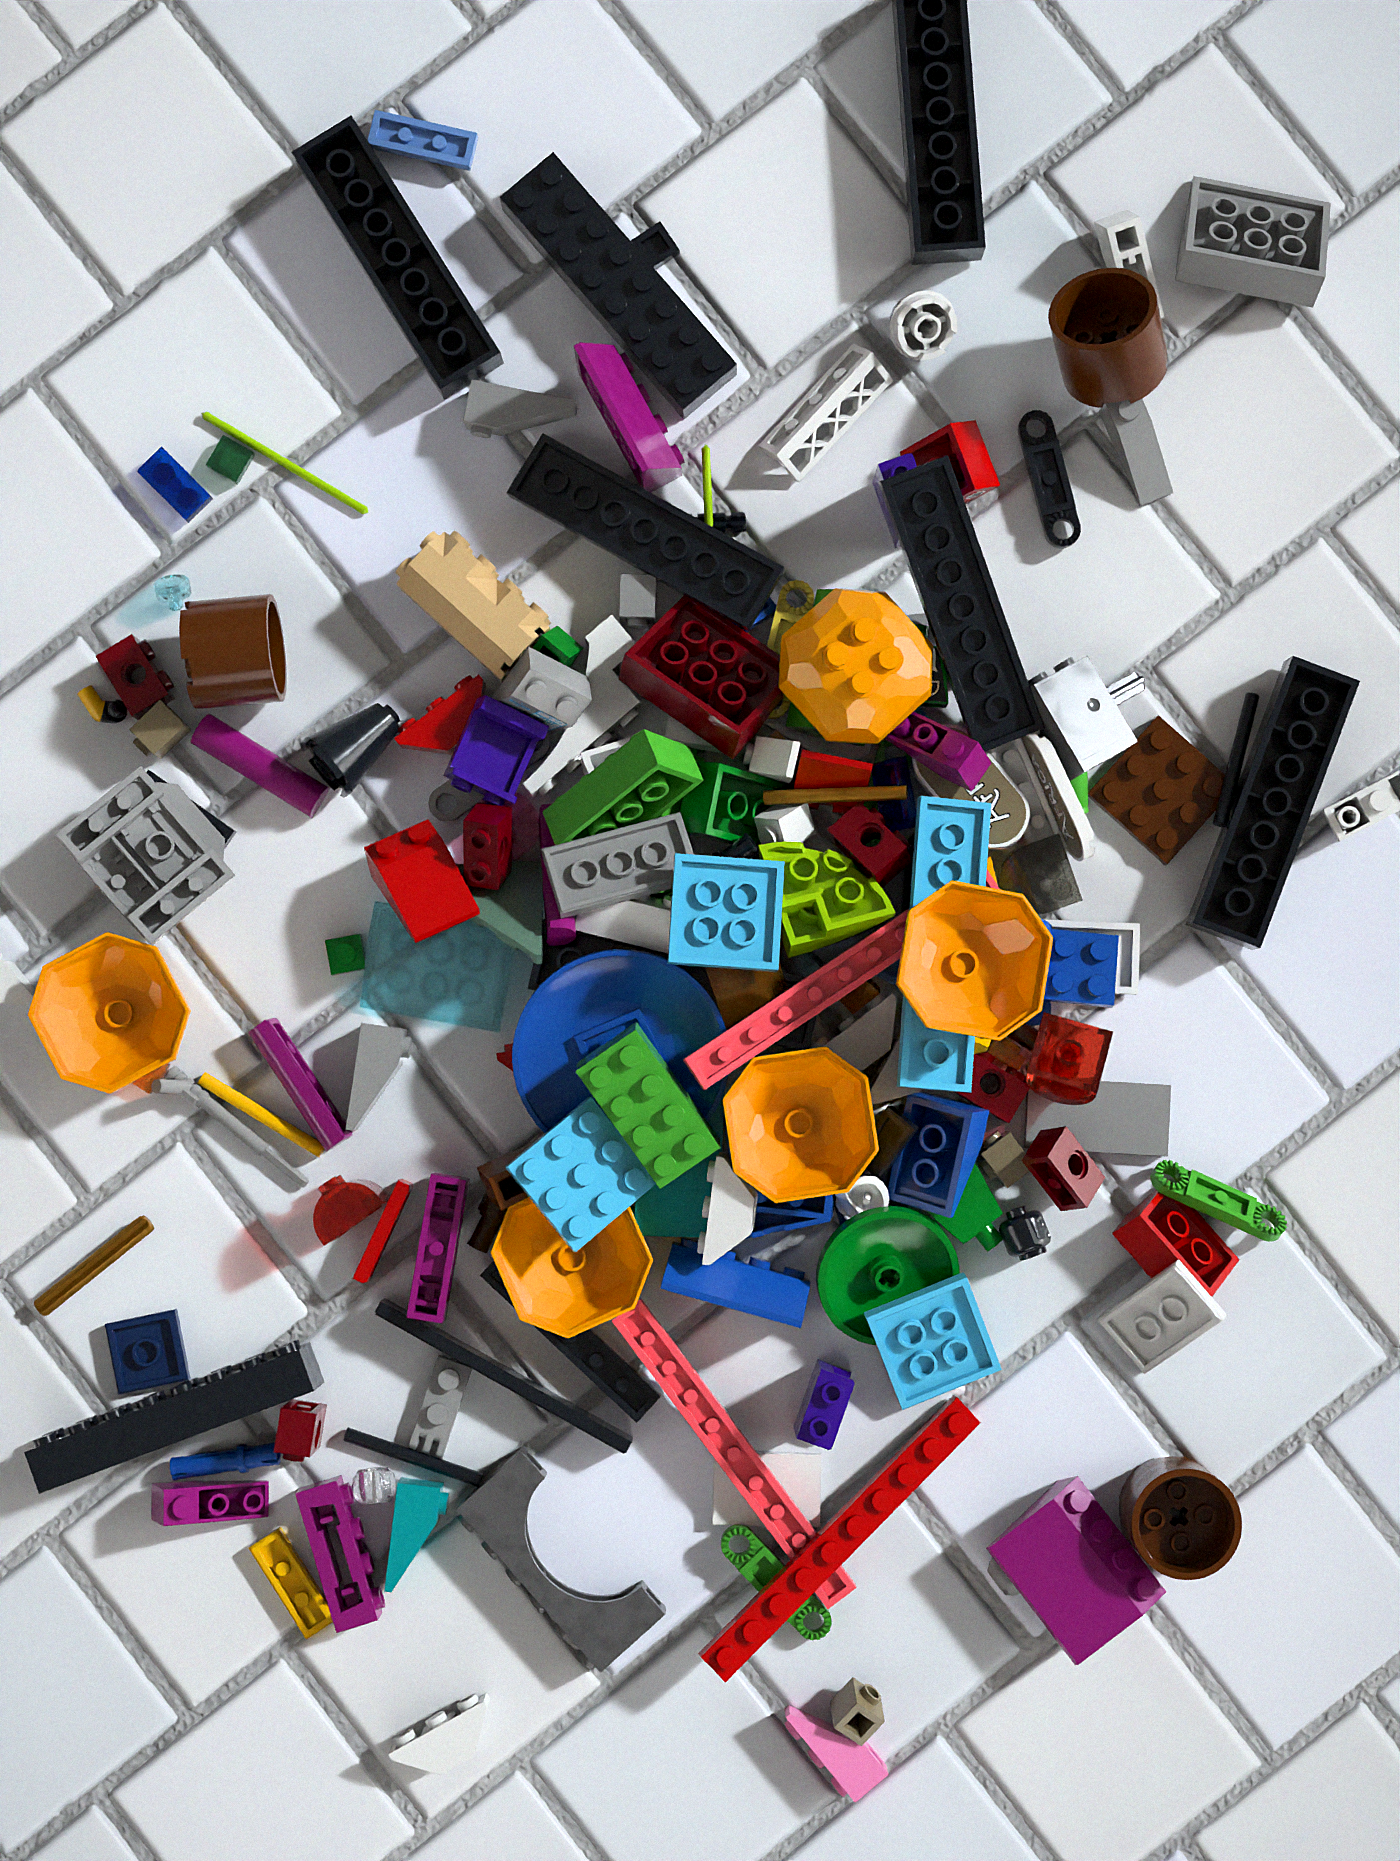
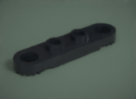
(1049, 479)

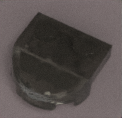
(1041, 874)

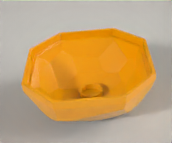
(855, 666)
(974, 960)
(109, 1012)
(800, 1124)
(567, 1288)

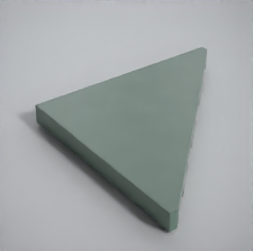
(514, 908)

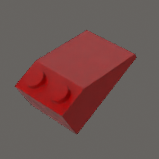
(420, 880)

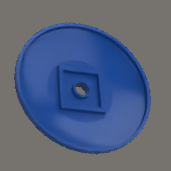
(592, 1003)

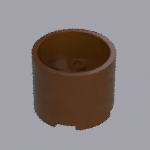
(1108, 336)
(233, 651)
(1203, 1535)

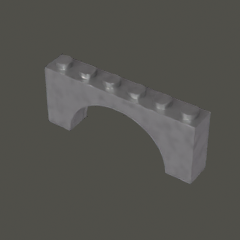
(596, 1623)

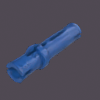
(237, 1459)

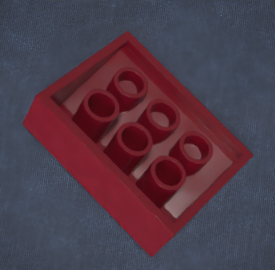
(705, 675)

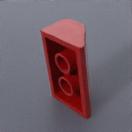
(1168, 1230)

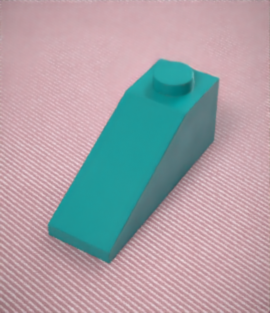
(414, 1517)

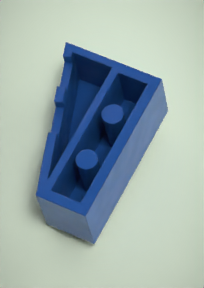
(790, 1215)

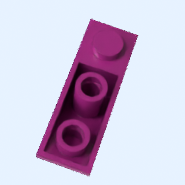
(941, 750)
(208, 1501)

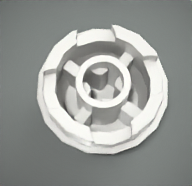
(922, 325)

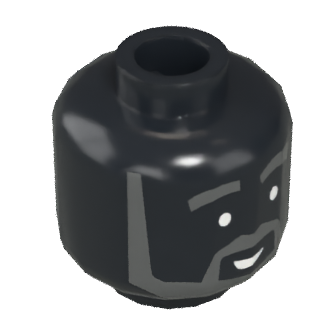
(1024, 1233)

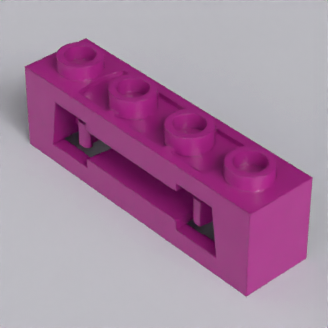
(438, 1247)
(360, 1564)

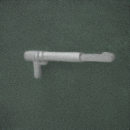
(178, 1083)

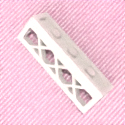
(823, 405)

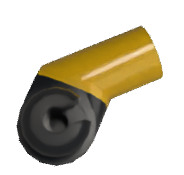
(102, 710)

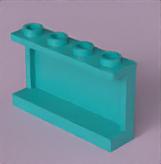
(679, 1204)

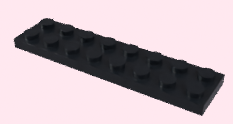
(646, 531)
(961, 603)

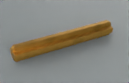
(93, 1265)

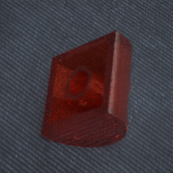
(1067, 1060)
(345, 1206)

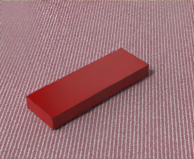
(383, 1231)

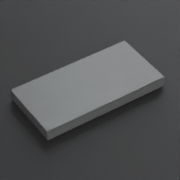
(615, 864)
(1119, 1120)

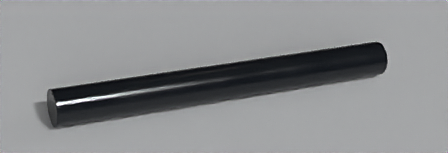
(1236, 760)
(413, 1457)

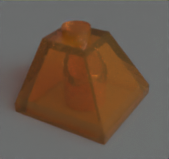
(743, 991)

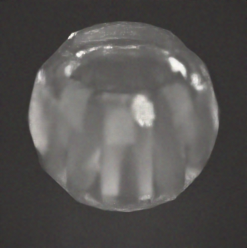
(374, 1485)

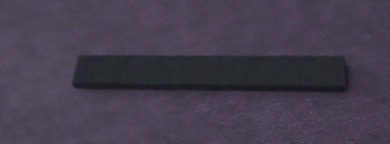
(505, 1376)

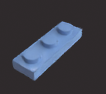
(422, 140)

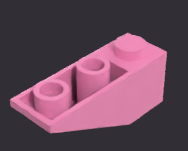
(853, 1766)

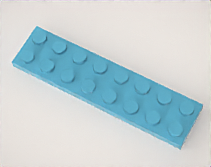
(947, 846)

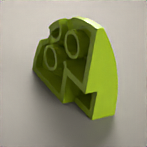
(823, 897)

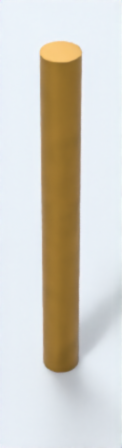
(831, 795)

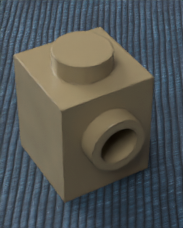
(159, 730)
(1002, 1158)
(857, 1711)

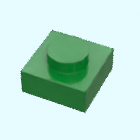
(346, 954)

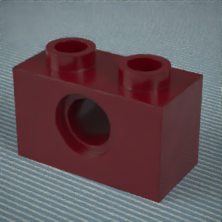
(121, 661)
(487, 845)
(880, 861)
(1008, 1095)
(1063, 1168)
(299, 1429)

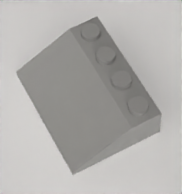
(1254, 242)

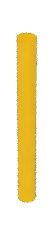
(261, 1114)

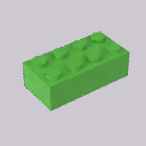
(625, 789)
(648, 1105)

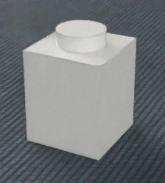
(785, 823)

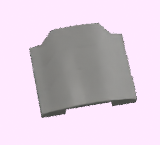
(148, 852)

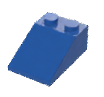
(940, 1153)

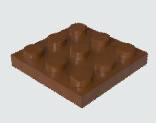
(1160, 790)

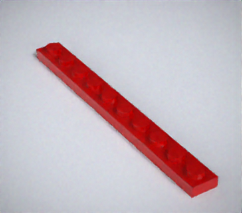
(839, 1538)

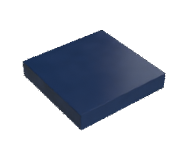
(147, 1351)

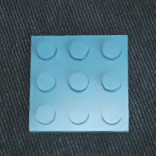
(726, 912)
(581, 1174)
(933, 1340)

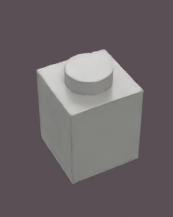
(638, 600)

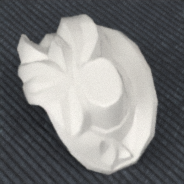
(864, 1195)

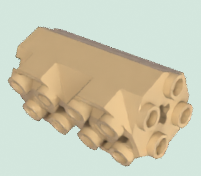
(471, 603)

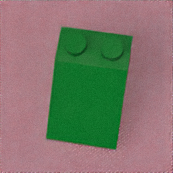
(726, 803)

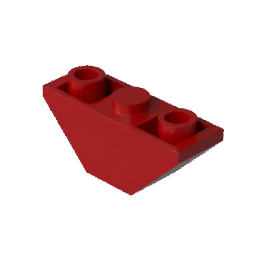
(445, 720)

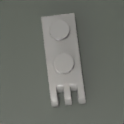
(440, 1405)

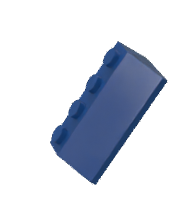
(737, 1283)

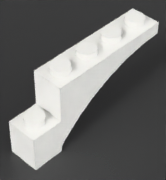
(610, 707)

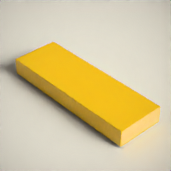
(292, 1582)

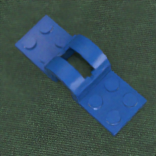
(1082, 968)

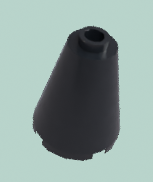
(351, 746)

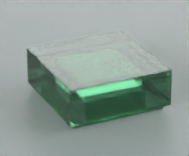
(230, 459)

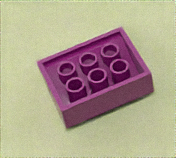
(628, 415)
(1075, 1569)

